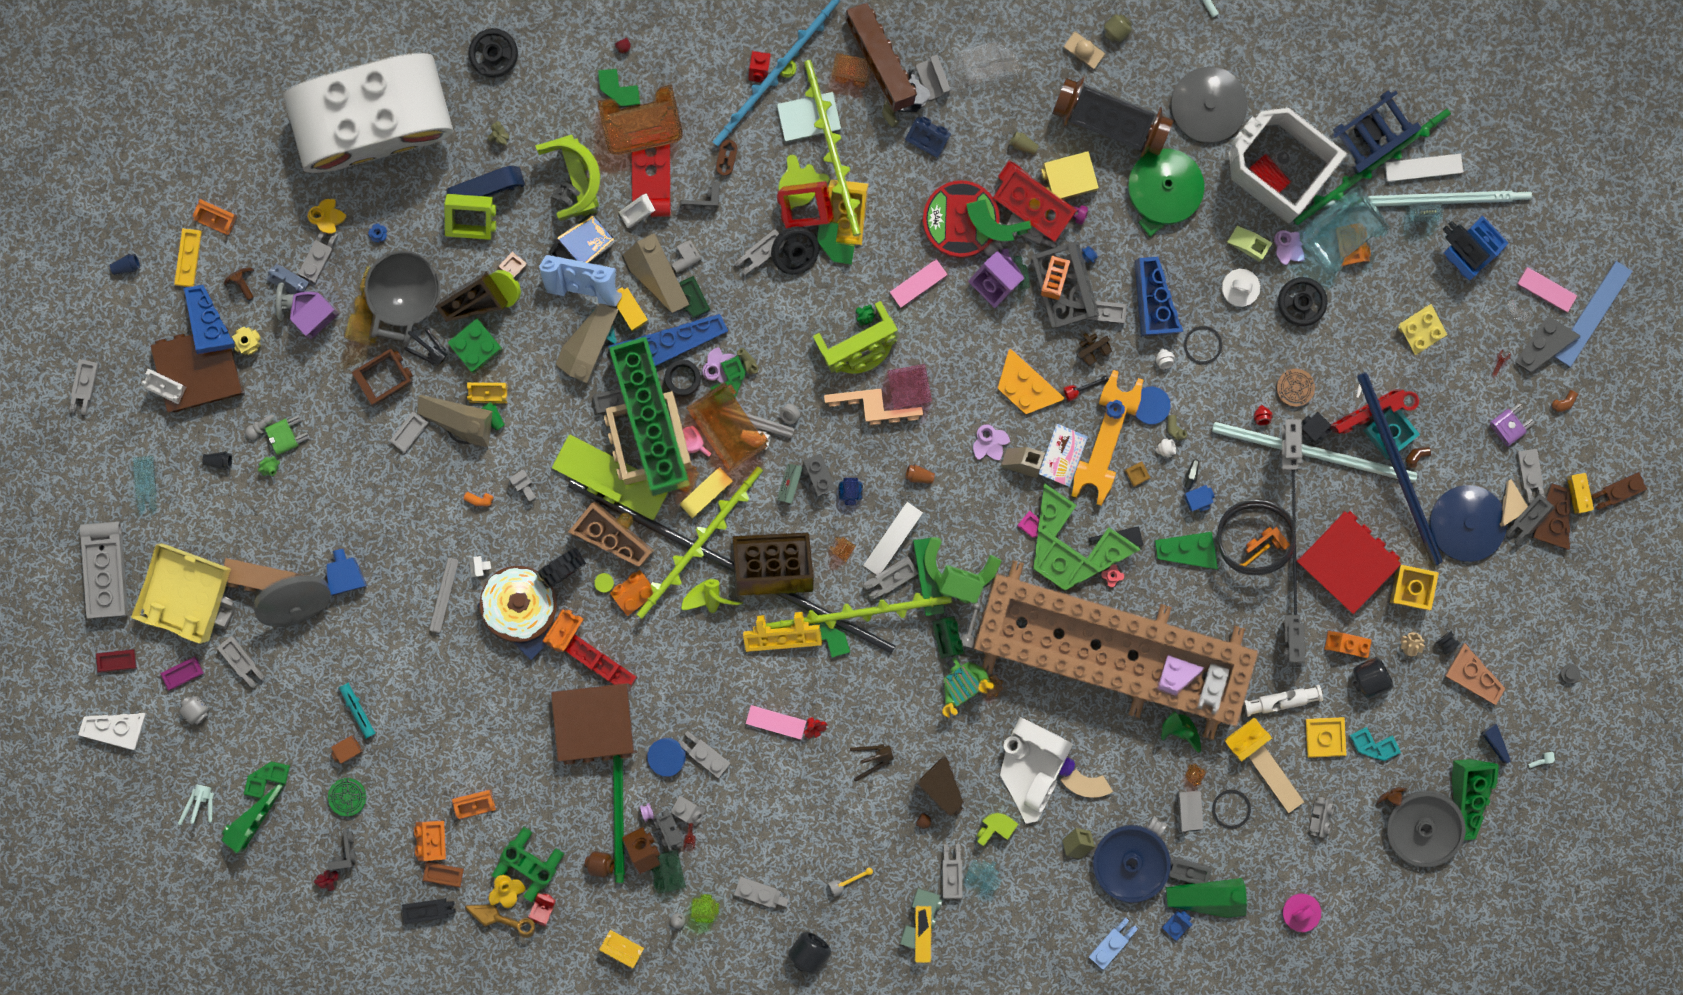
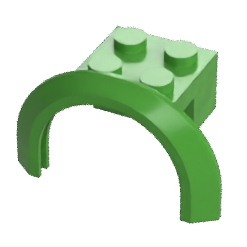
(958, 582)

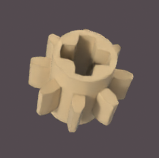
(1412, 644)

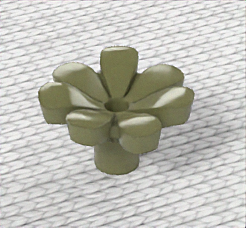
(498, 134)

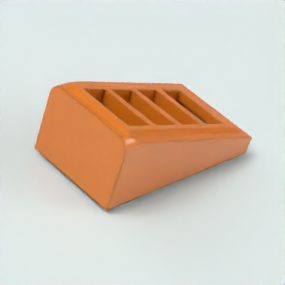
(1050, 293)

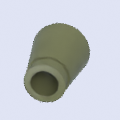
(1023, 143)

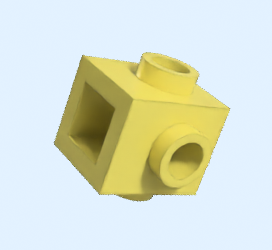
(252, 344)

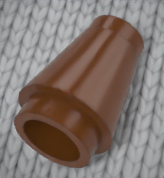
(919, 475)

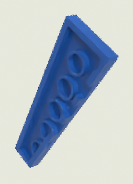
(680, 339)

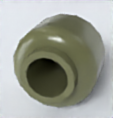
(1117, 28)

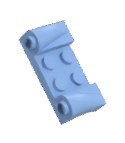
(579, 277)

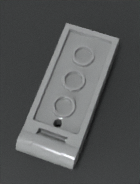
(103, 570)

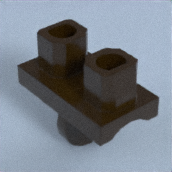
(1102, 345)

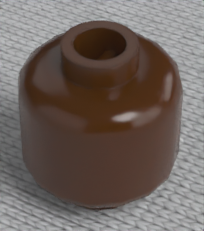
(599, 864)

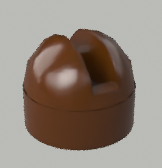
(923, 821)

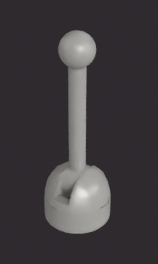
(967, 639)
(677, 922)

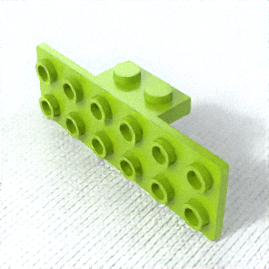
(599, 474)

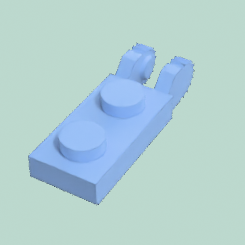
(1111, 945)

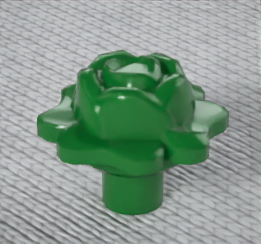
(865, 315)

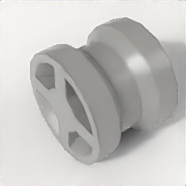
(1156, 826)

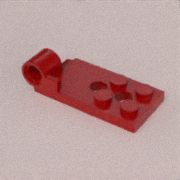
(656, 186)
(1020, 189)
(1394, 399)

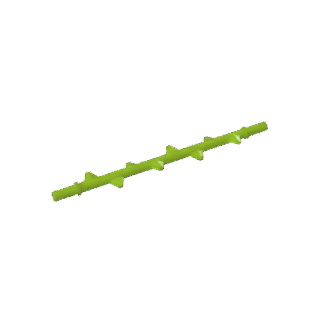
(832, 155)
(695, 550)
(866, 613)

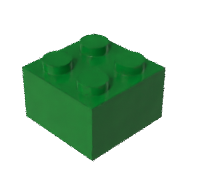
(475, 346)

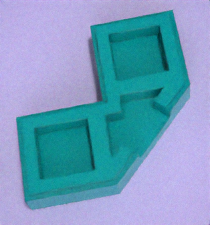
(1381, 750)

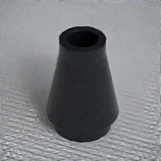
(218, 460)

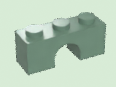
(921, 898)

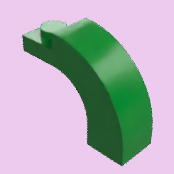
(986, 225)

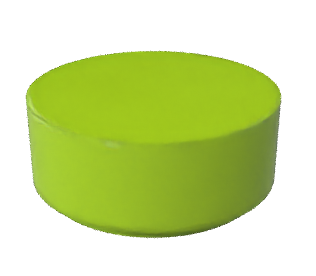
(604, 582)

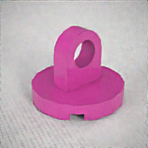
(1301, 912)

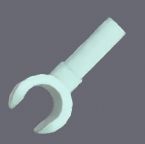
(1548, 758)

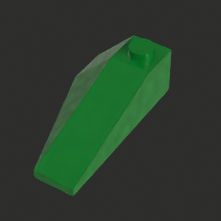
(1471, 791)
(243, 829)

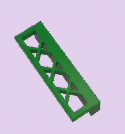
(928, 586)

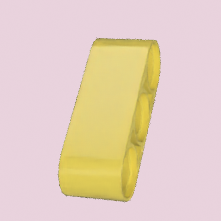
(706, 492)

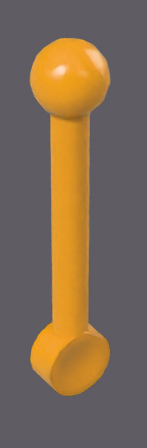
(1256, 555)

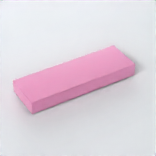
(918, 283)
(1547, 289)
(776, 722)

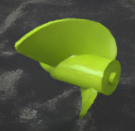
(706, 595)

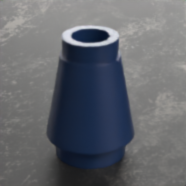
(126, 264)

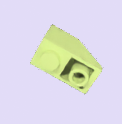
(1249, 243)

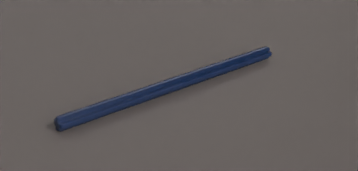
(1399, 468)

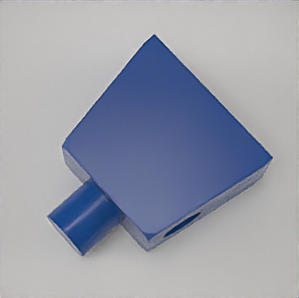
(344, 574)

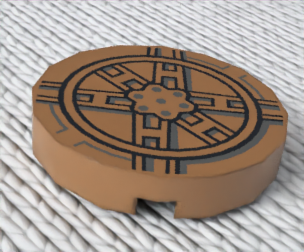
(1295, 387)

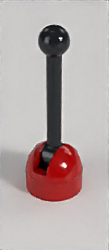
(1072, 392)

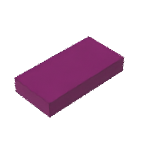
(182, 673)

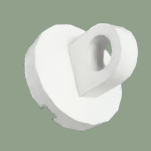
(1240, 287)

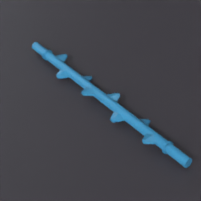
(771, 79)

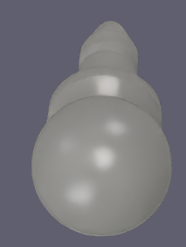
(995, 246)
(253, 431)

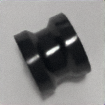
(1448, 642)

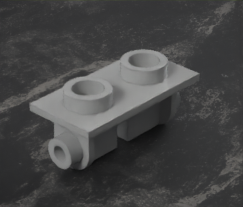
(1322, 824)

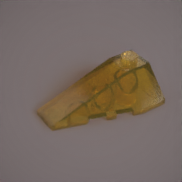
(360, 322)

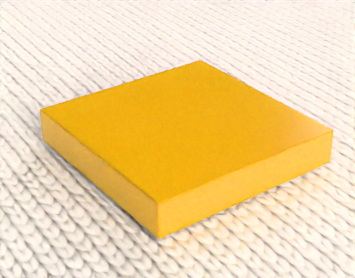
(1325, 737)

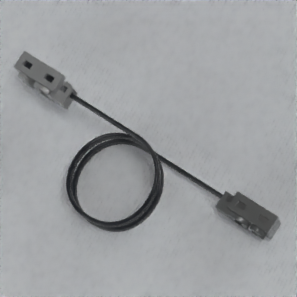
(1290, 460)

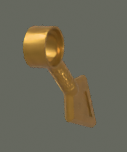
(488, 914)

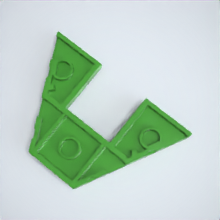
(1060, 561)

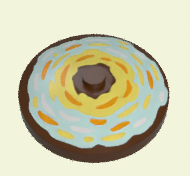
(517, 604)

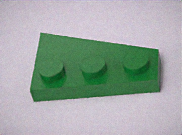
(1188, 549)

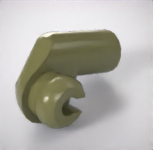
(1174, 430)

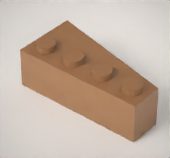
(603, 530)
(254, 575)

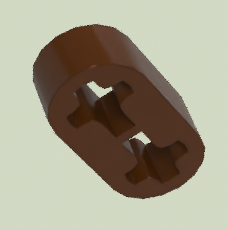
(722, 156)

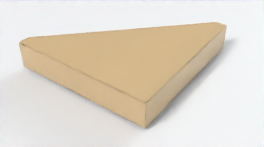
(1513, 503)

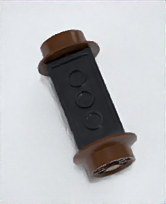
(1112, 117)

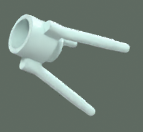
(200, 793)

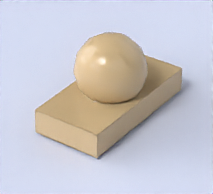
(1084, 50)

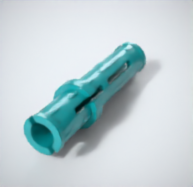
(345, 690)

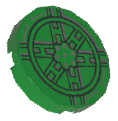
(347, 797)

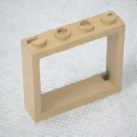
(640, 475)

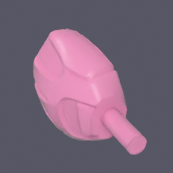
(694, 441)

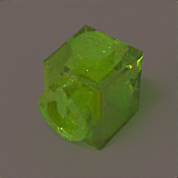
(704, 908)

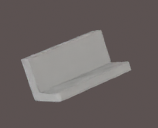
(933, 77)
(1190, 810)

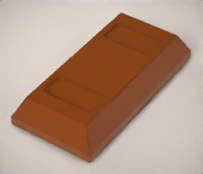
(443, 874)

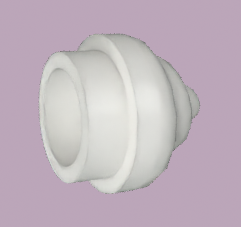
(1165, 359)
(1166, 448)

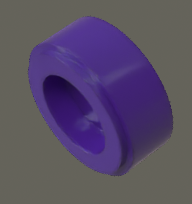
(1067, 767)

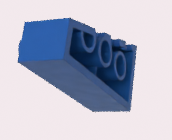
(1154, 299)

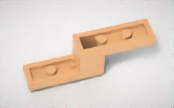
(873, 406)

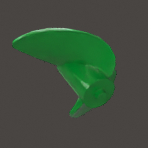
(1181, 727)

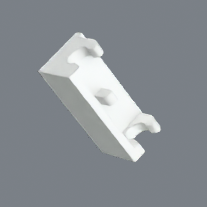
(163, 386)

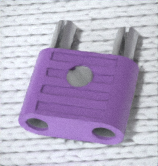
(1509, 427)

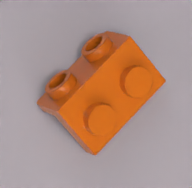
(632, 592)

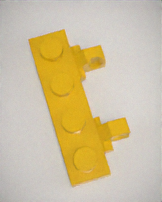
(797, 635)

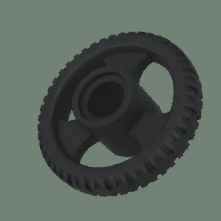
(484, 38)
(810, 252)
(1311, 287)

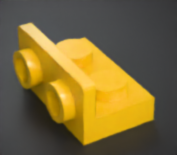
(1580, 493)
(1247, 739)

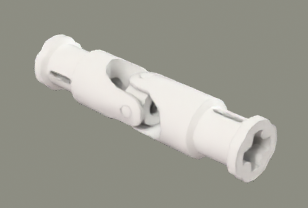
(1298, 697)

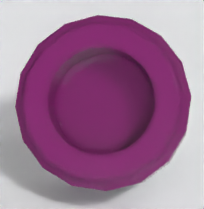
(1082, 214)

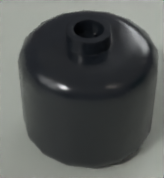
(1372, 678)
(809, 953)

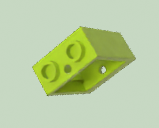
(474, 203)

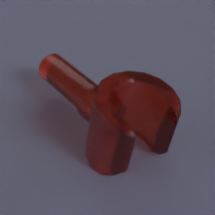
(1501, 360)
(690, 838)

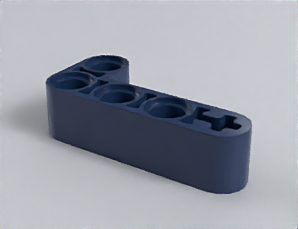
(490, 183)

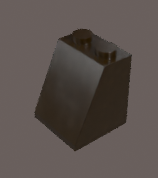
(942, 787)

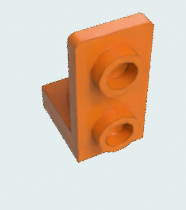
(1278, 540)
(1348, 644)

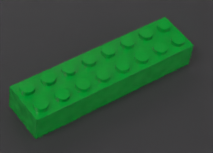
(649, 416)

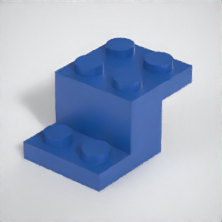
(1487, 237)

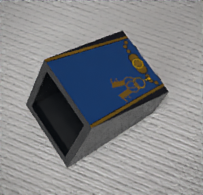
(583, 242)

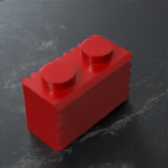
(1270, 173)

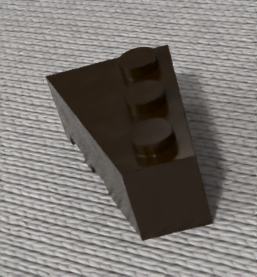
(472, 298)

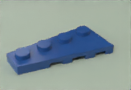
(206, 325)

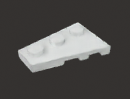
(115, 729)

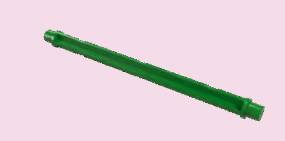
(618, 819)

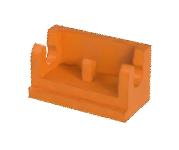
(214, 217)
(562, 630)
(474, 804)

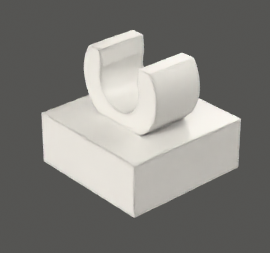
(478, 566)

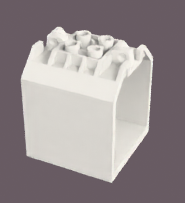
(1302, 132)

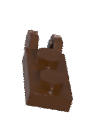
(1621, 490)

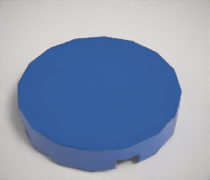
(1153, 405)
(666, 757)

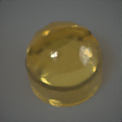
(625, 520)

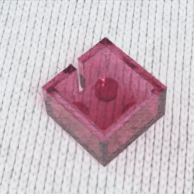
(909, 386)

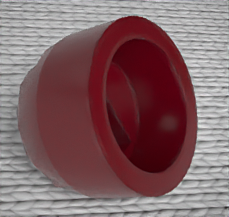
(623, 45)

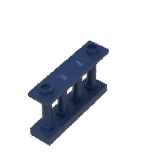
(1392, 139)

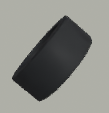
(682, 363)

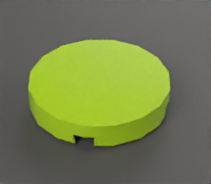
(507, 286)

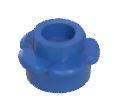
(372, 233)
(1089, 254)
(1115, 404)

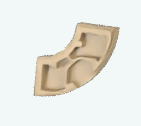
(1086, 786)

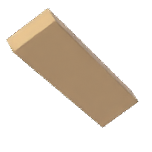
(1276, 779)

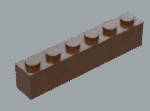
(880, 57)

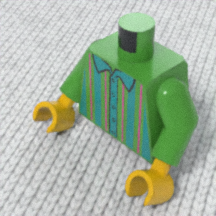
(963, 684)

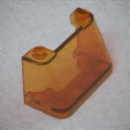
(641, 125)
(727, 427)

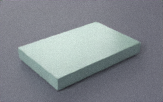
(800, 115)

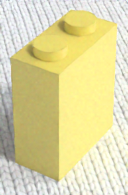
(1070, 175)

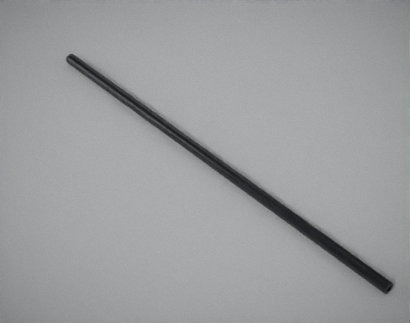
(728, 564)

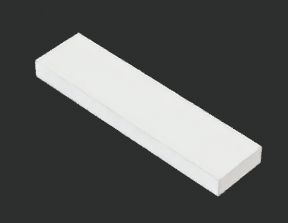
(1423, 167)

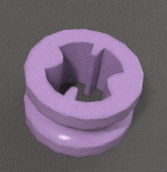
(647, 812)

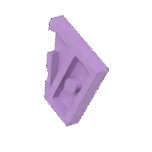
(1177, 675)

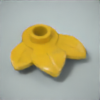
(329, 216)
(506, 894)

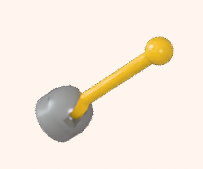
(837, 886)

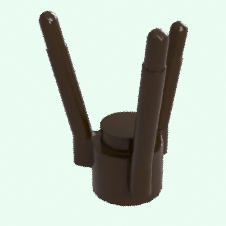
(883, 755)

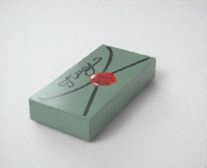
(789, 483)

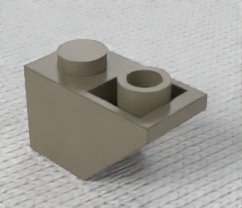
(1023, 460)

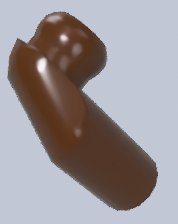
(1415, 455)

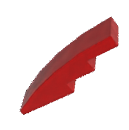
(599, 662)

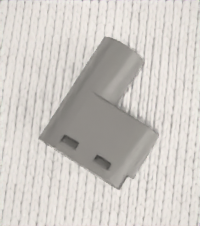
(689, 256)

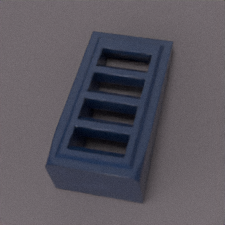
(1495, 740)

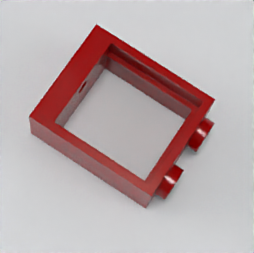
(822, 198)

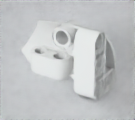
(1032, 767)

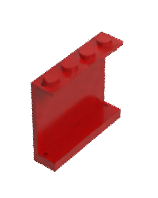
(1349, 561)

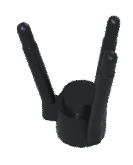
(436, 354)

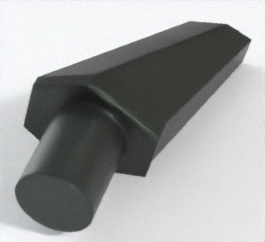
(1192, 474)

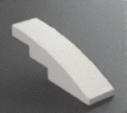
(893, 538)

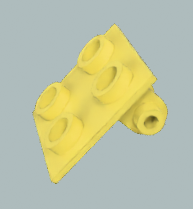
(1422, 329)

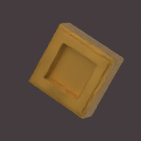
(1137, 473)

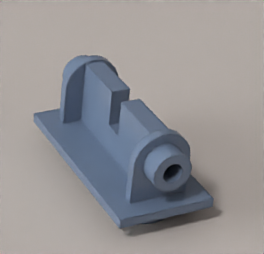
(293, 283)

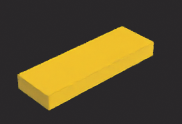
(188, 257)

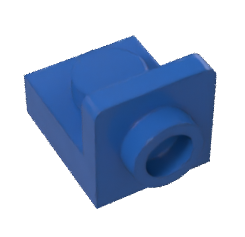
(1177, 924)

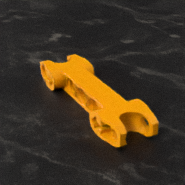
(1097, 471)

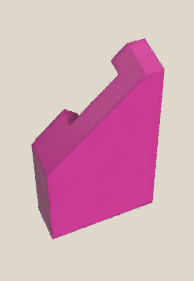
(1030, 524)

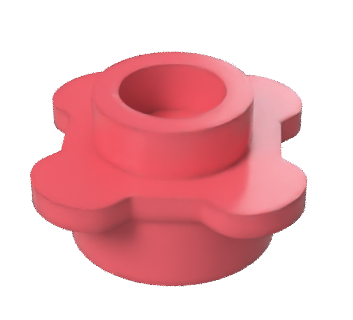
(1117, 575)

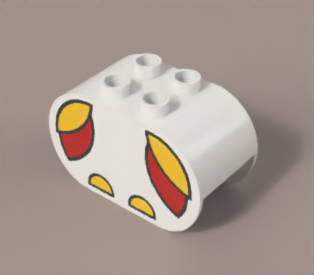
(368, 112)

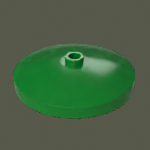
(1156, 200)

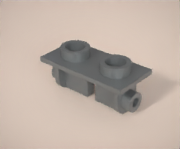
(670, 837)

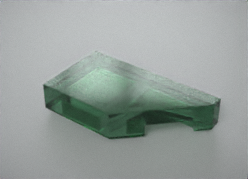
(1025, 283)

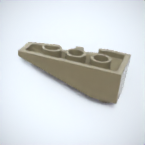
(584, 348)
(462, 420)

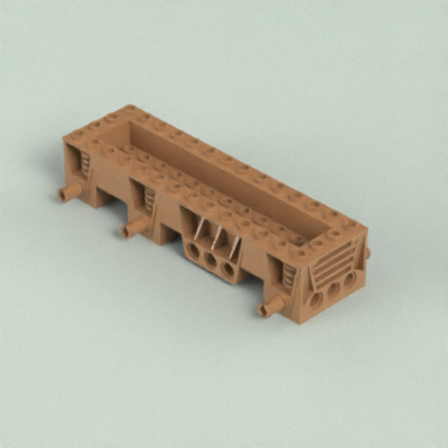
(1118, 635)

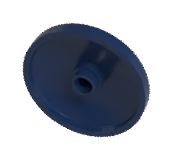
(1467, 523)
(1132, 863)

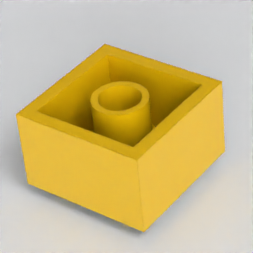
(1414, 587)

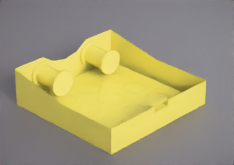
(182, 593)

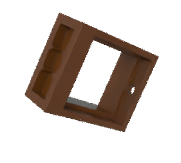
(365, 386)

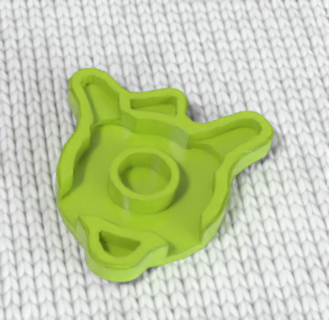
(796, 176)

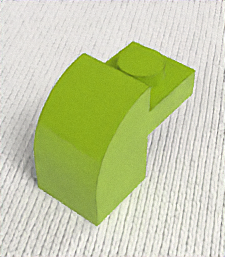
(996, 822)

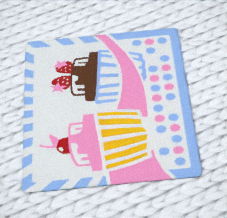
(1063, 455)

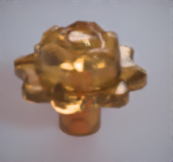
(997, 686)
(1195, 774)

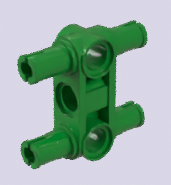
(528, 864)

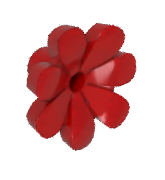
(814, 728)

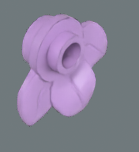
(1290, 249)
(713, 360)
(992, 445)

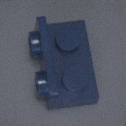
(928, 136)

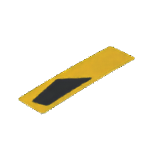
(923, 934)

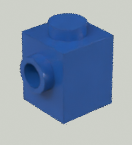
(1199, 498)

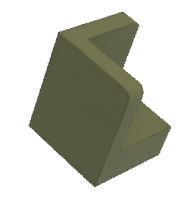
(1078, 843)

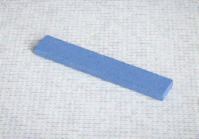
(1595, 311)

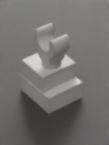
(522, 481)

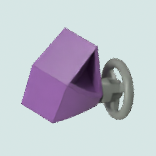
(308, 310)

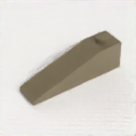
(652, 268)

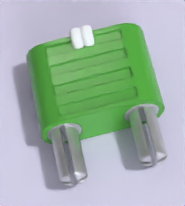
(282, 436)

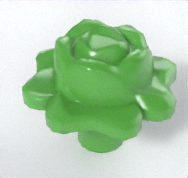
(268, 466)

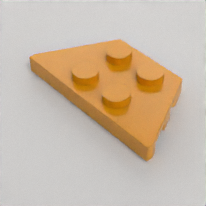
(1025, 386)

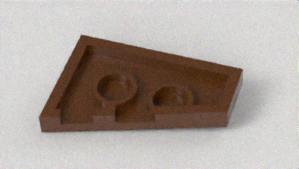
(1556, 526)

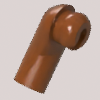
(1566, 404)

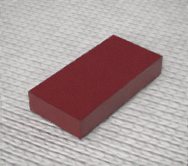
(116, 660)

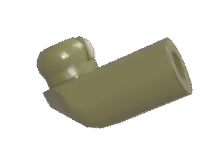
(889, 116)
(748, 361)

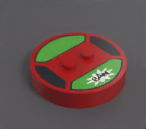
(949, 223)

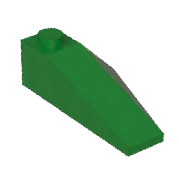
(1214, 898)

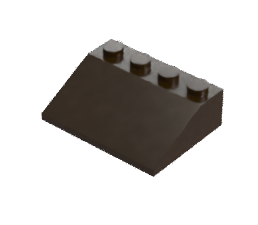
(772, 564)

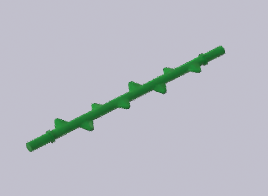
(1336, 194)

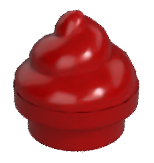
(1263, 416)

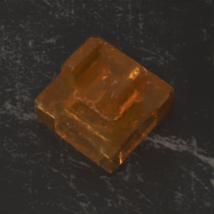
(843, 548)

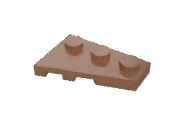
(1473, 675)

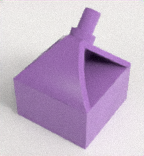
(997, 278)

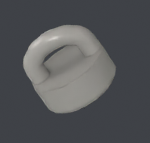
(789, 413)

